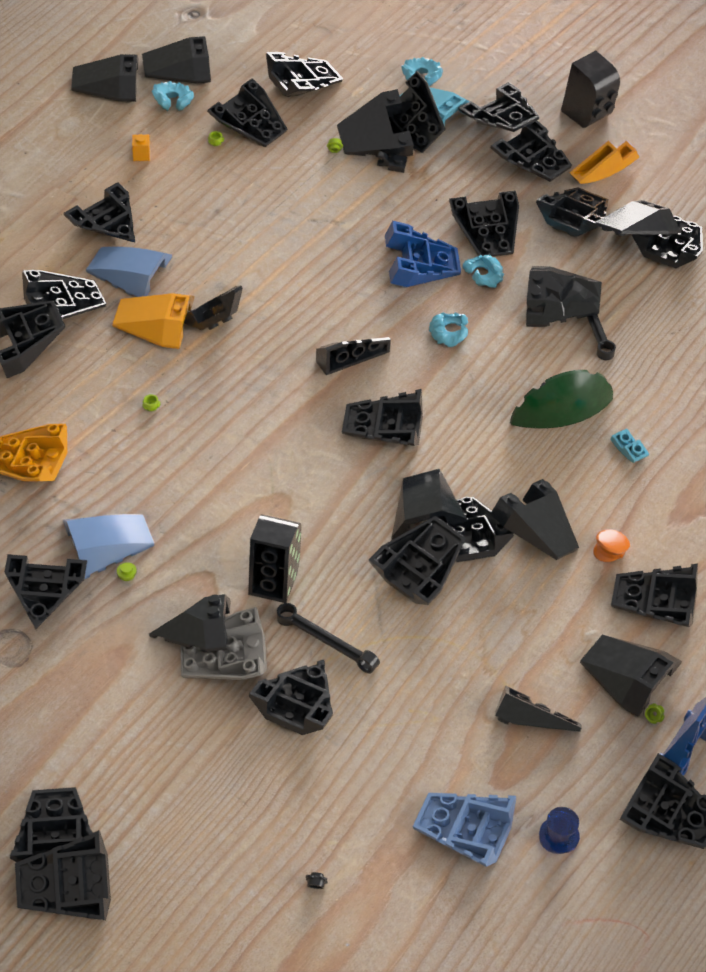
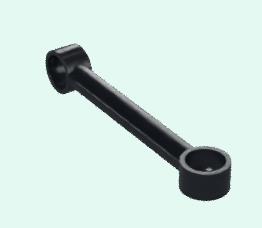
(601, 339)
(366, 660)

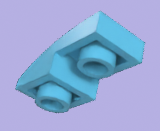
(628, 446)

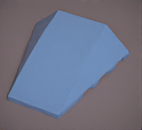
(128, 267)
(108, 539)
(468, 824)

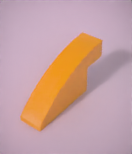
(605, 162)

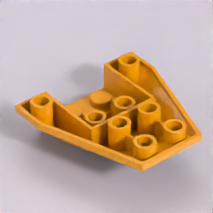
(154, 317)
(34, 452)

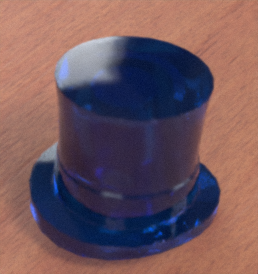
(560, 831)

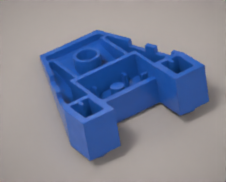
(422, 258)
(692, 729)

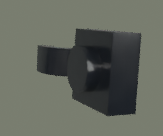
(394, 163)

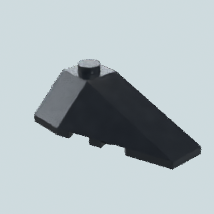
(349, 353)
(520, 710)

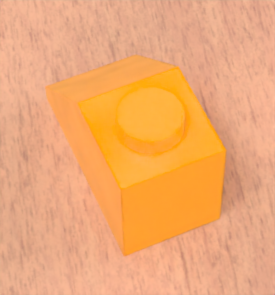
(141, 147)

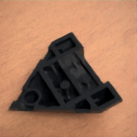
(108, 216)
(215, 310)
(43, 586)
(199, 625)
(296, 699)

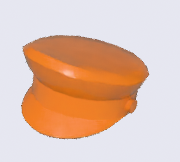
(610, 545)

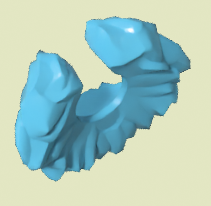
(422, 66)
(164, 91)
(495, 270)
(439, 333)

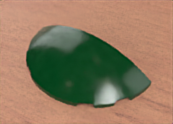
(563, 400)

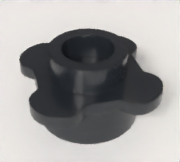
(316, 880)

